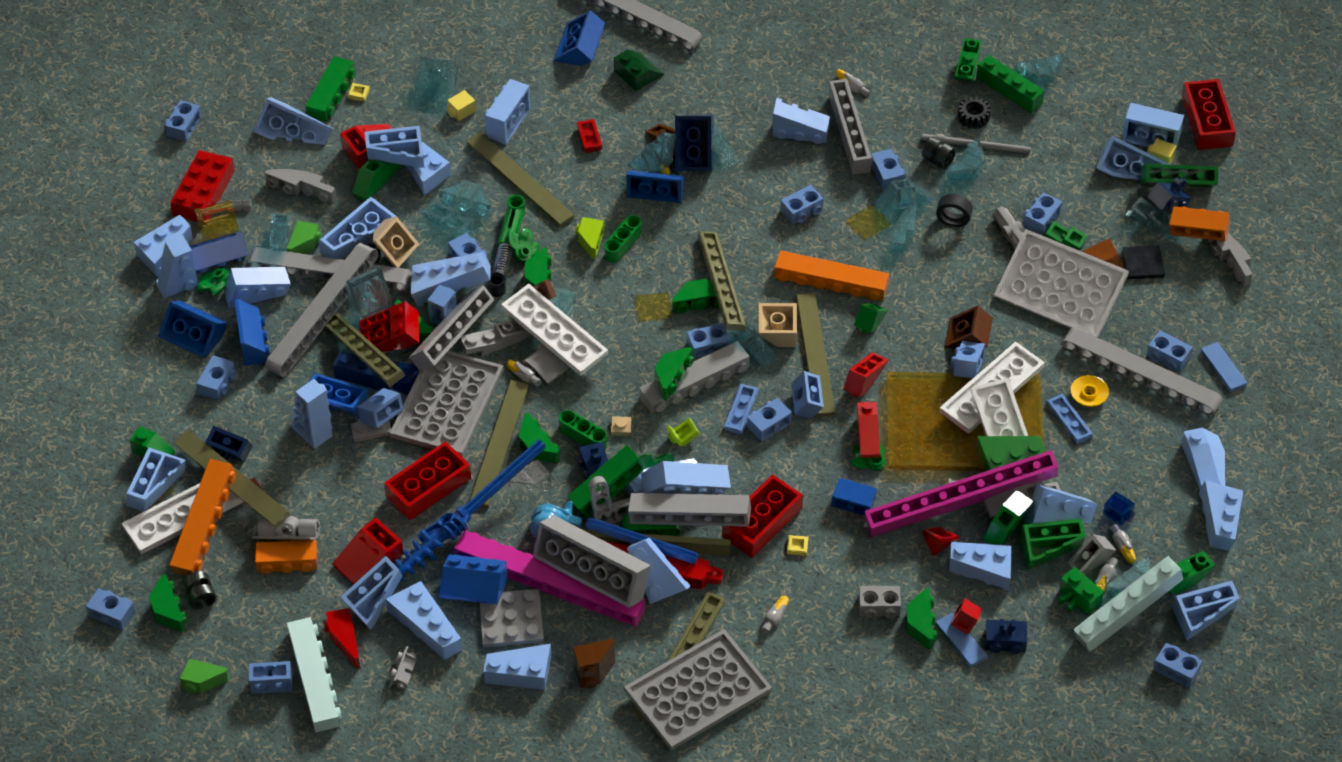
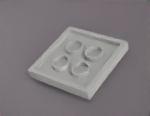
(512, 620)

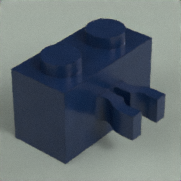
(1170, 195)
(228, 444)
(591, 458)
(1006, 636)

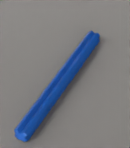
(633, 537)

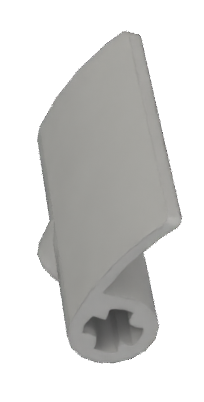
(545, 364)
(301, 529)

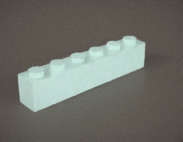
(1128, 604)
(313, 674)

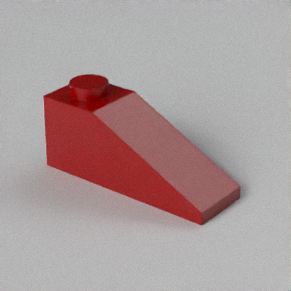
(864, 374)
(868, 429)
(341, 632)

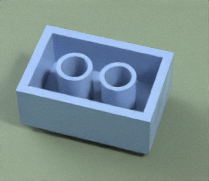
(507, 111)
(1147, 123)

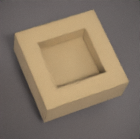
(621, 426)

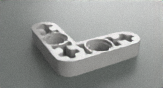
(606, 507)

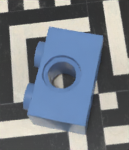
(887, 167)
(463, 246)
(968, 359)
(216, 377)
(807, 395)
(380, 408)
(769, 419)
(118, 616)

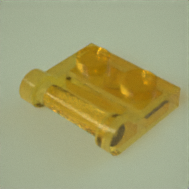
(217, 226)

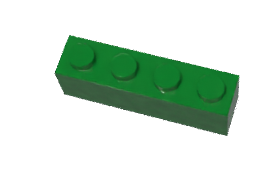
(1010, 84)
(330, 89)
(1195, 175)
(617, 473)

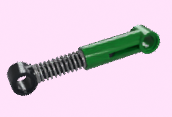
(515, 213)

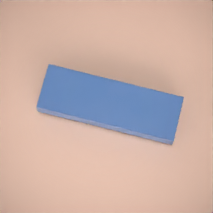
(1224, 367)
(741, 409)
(1069, 419)
(963, 643)

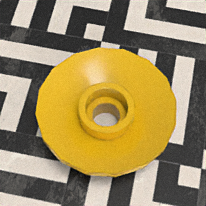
(1091, 385)

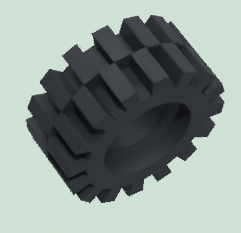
(974, 120)

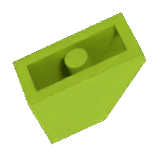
(590, 235)

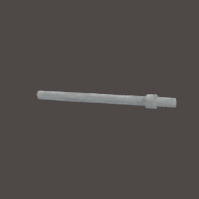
(985, 145)

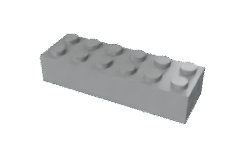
(591, 561)

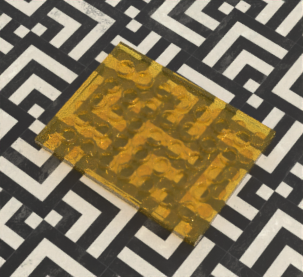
(930, 441)

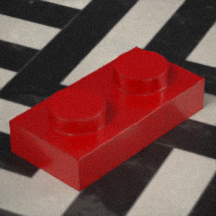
(589, 136)

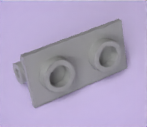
(403, 661)

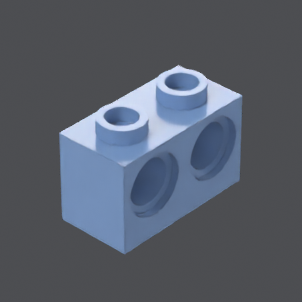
(182, 120)
(802, 204)
(1042, 213)
(441, 304)
(707, 339)
(1169, 351)
(1176, 668)
(270, 677)

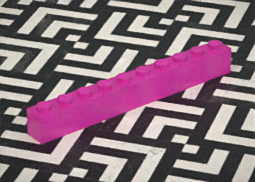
(960, 493)
(536, 574)

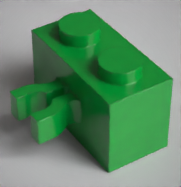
(1080, 591)

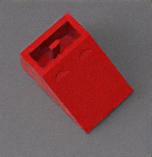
(354, 142)
(392, 328)
(367, 549)

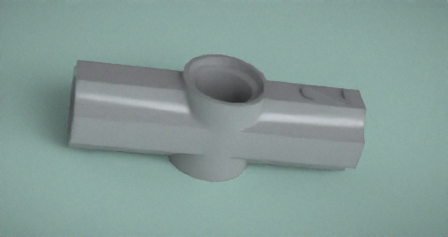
(1010, 229)

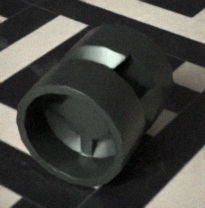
(936, 151)
(199, 589)

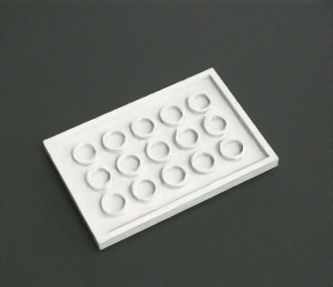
(1061, 283)

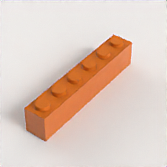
(831, 275)
(203, 517)

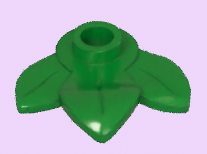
(523, 244)
(214, 281)
(864, 463)

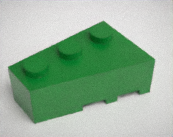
(1003, 450)
(1050, 539)

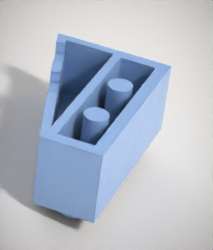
(799, 124)
(435, 170)
(177, 268)
(982, 562)
(369, 593)
(1204, 607)

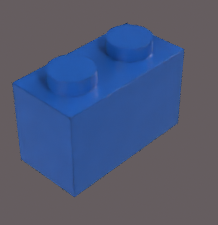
(853, 496)

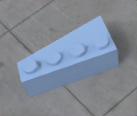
(354, 229)
(451, 272)
(312, 414)
(686, 478)
(422, 615)

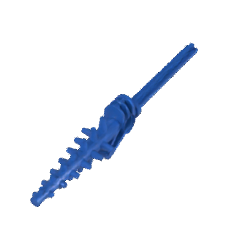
(453, 524)

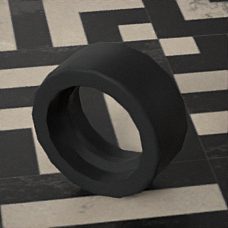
(958, 202)

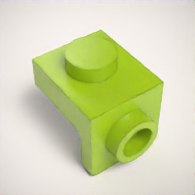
(683, 433)

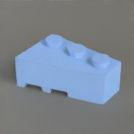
(396, 146)
(151, 246)
(255, 284)
(153, 478)
(1057, 505)
(1221, 512)
(662, 577)
(519, 667)

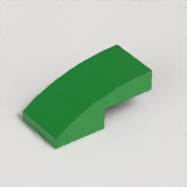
(1071, 238)
(650, 462)

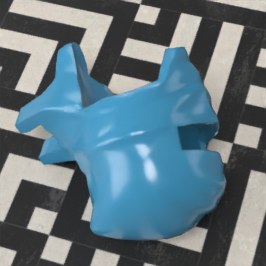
(547, 510)

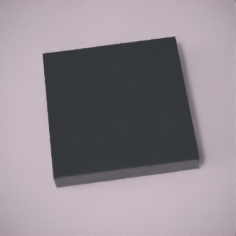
(1143, 262)

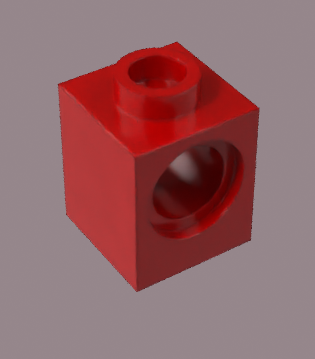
(966, 616)

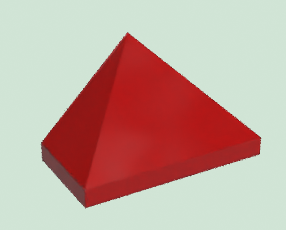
(939, 539)

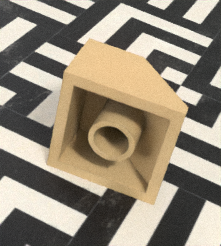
(394, 241)
(778, 323)

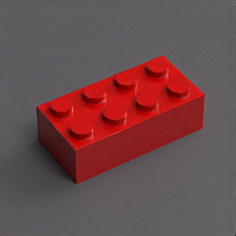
(1208, 114)
(202, 184)
(427, 480)
(771, 510)

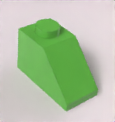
(304, 237)
(202, 676)

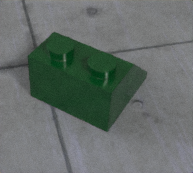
(635, 69)

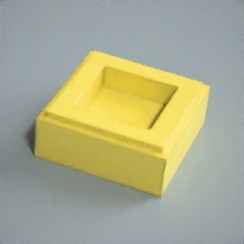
(358, 92)
(797, 545)

